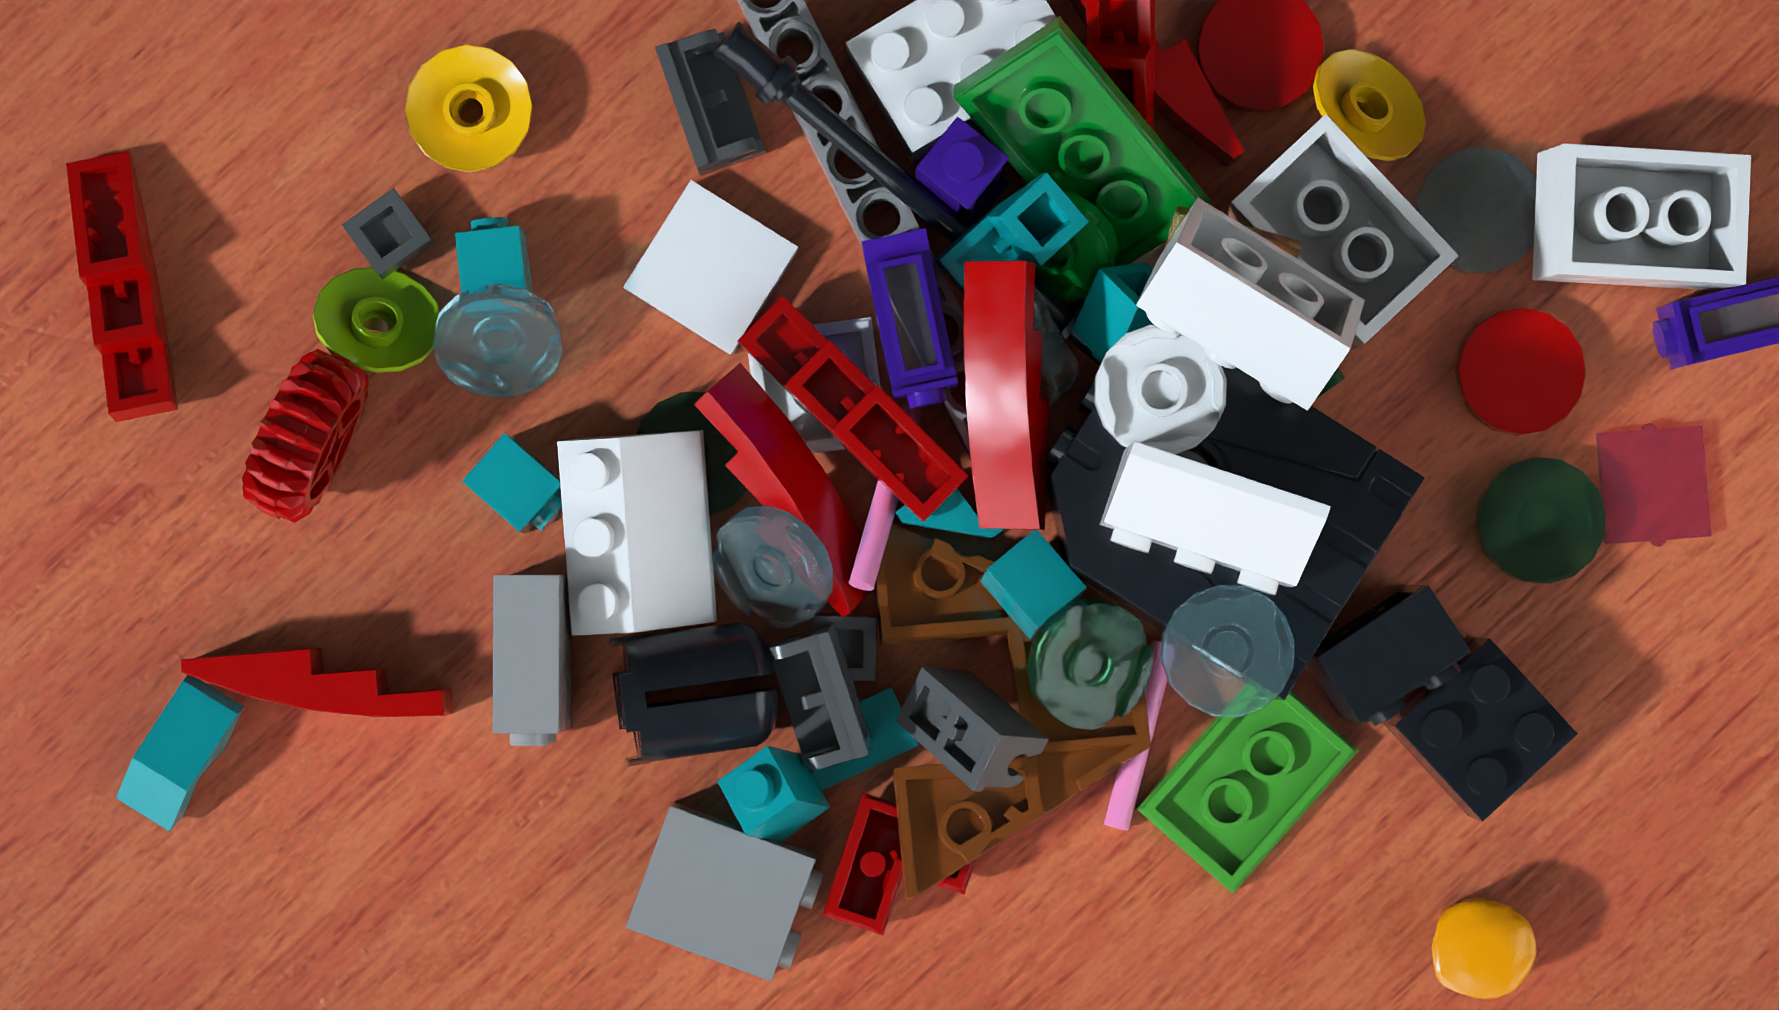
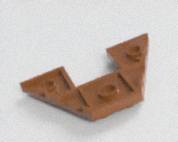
(937, 594)

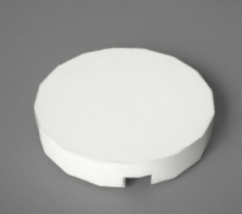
(1159, 390)

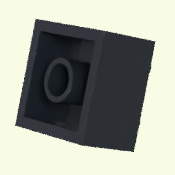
(1387, 654)
(1481, 730)

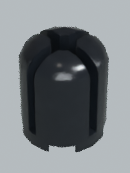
(701, 723)

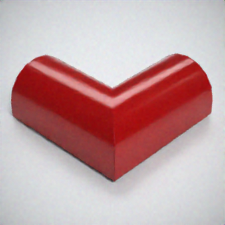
(873, 869)

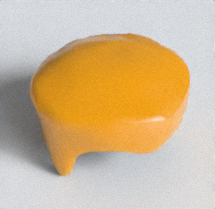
(1482, 948)

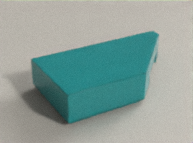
(887, 737)

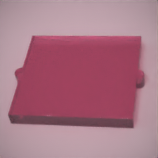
(1654, 484)

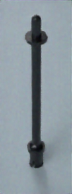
(780, 83)

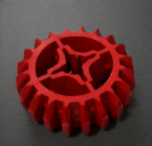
(305, 435)

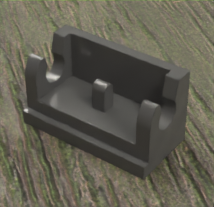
(710, 102)
(820, 697)
(968, 727)

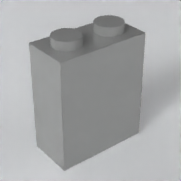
(531, 658)
(724, 892)

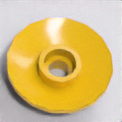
(448, 84)
(1370, 103)

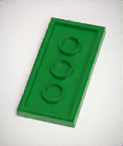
(1065, 116)

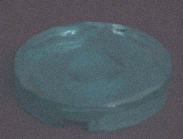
(1481, 208)
(498, 341)
(773, 566)
(1227, 650)

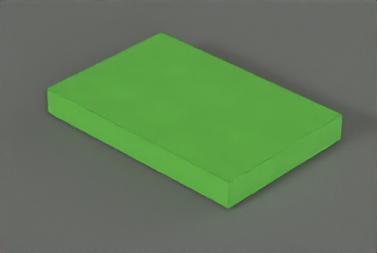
(1246, 785)

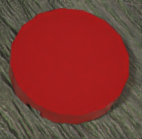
(1260, 52)
(1520, 371)

